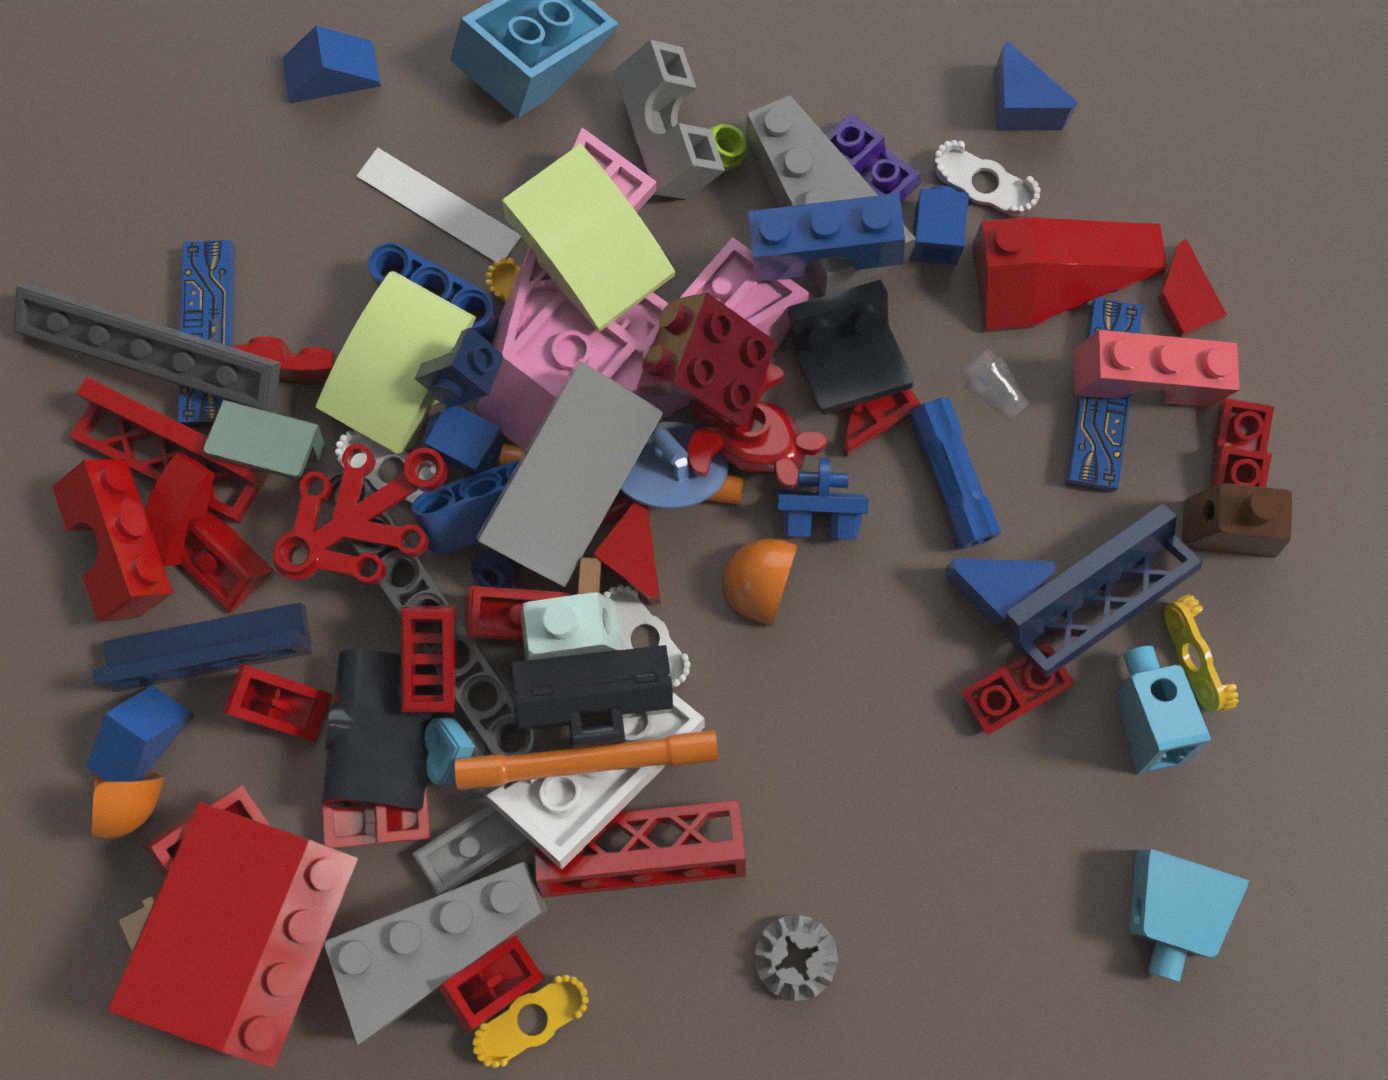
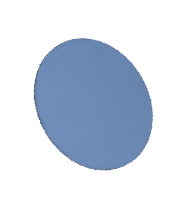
(663, 474)

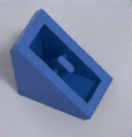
(329, 65)
(1027, 95)
(997, 584)
(136, 735)

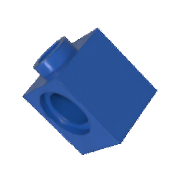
(939, 225)
(464, 439)

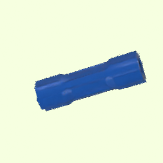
(966, 505)

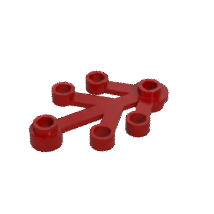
(353, 518)

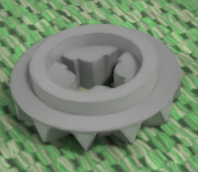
(772, 949)

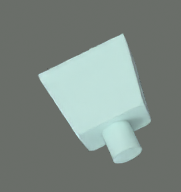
(570, 626)

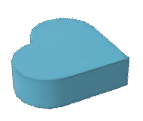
(445, 743)

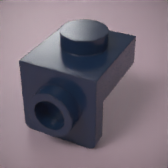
(462, 373)

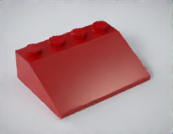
(233, 935)

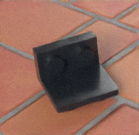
(848, 347)

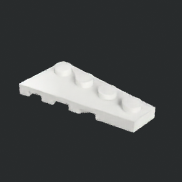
(570, 810)

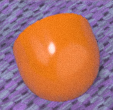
(757, 577)
(123, 806)

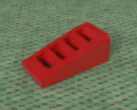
(409, 658)

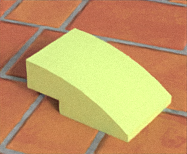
(588, 237)
(376, 370)

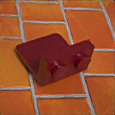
(708, 357)

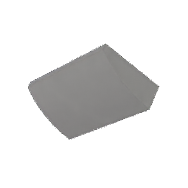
(569, 474)

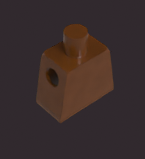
(1244, 520)

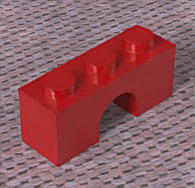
(128, 567)

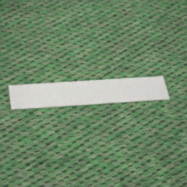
(438, 205)

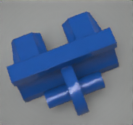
(844, 507)

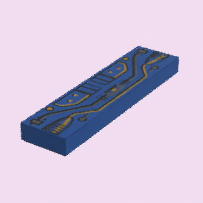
(206, 313)
(1102, 422)

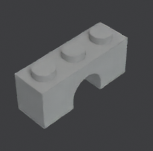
(674, 153)

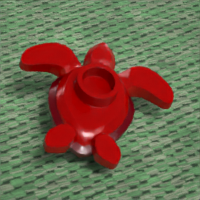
(763, 446)

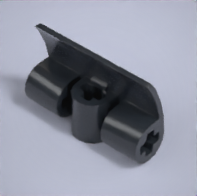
(371, 744)

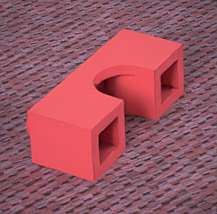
(1185, 368)

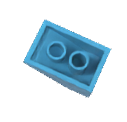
(528, 47)

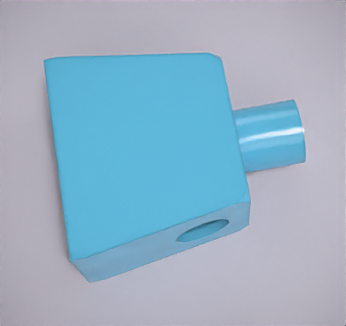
(1159, 713)
(1181, 909)

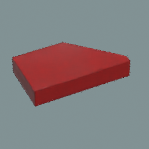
(1188, 294)
(876, 417)

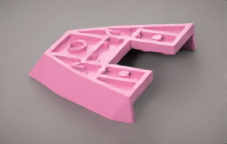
(547, 333)

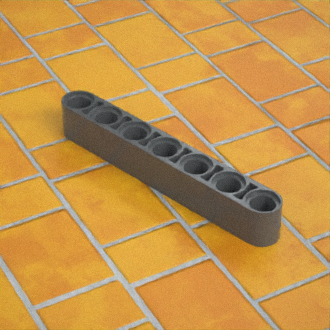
(425, 591)

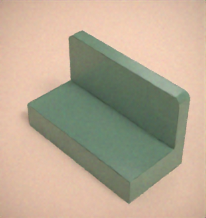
(263, 440)

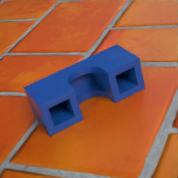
(856, 228)

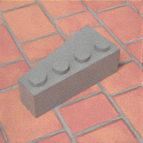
(809, 169)
(409, 954)

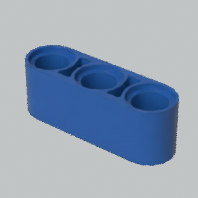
(433, 276)
(459, 509)

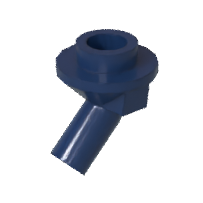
(494, 569)

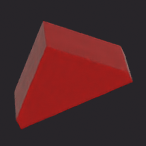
(629, 553)
(277, 702)
(491, 983)

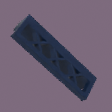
(1089, 578)
(205, 648)

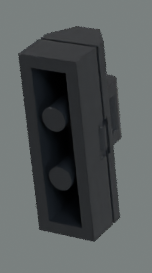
(577, 686)

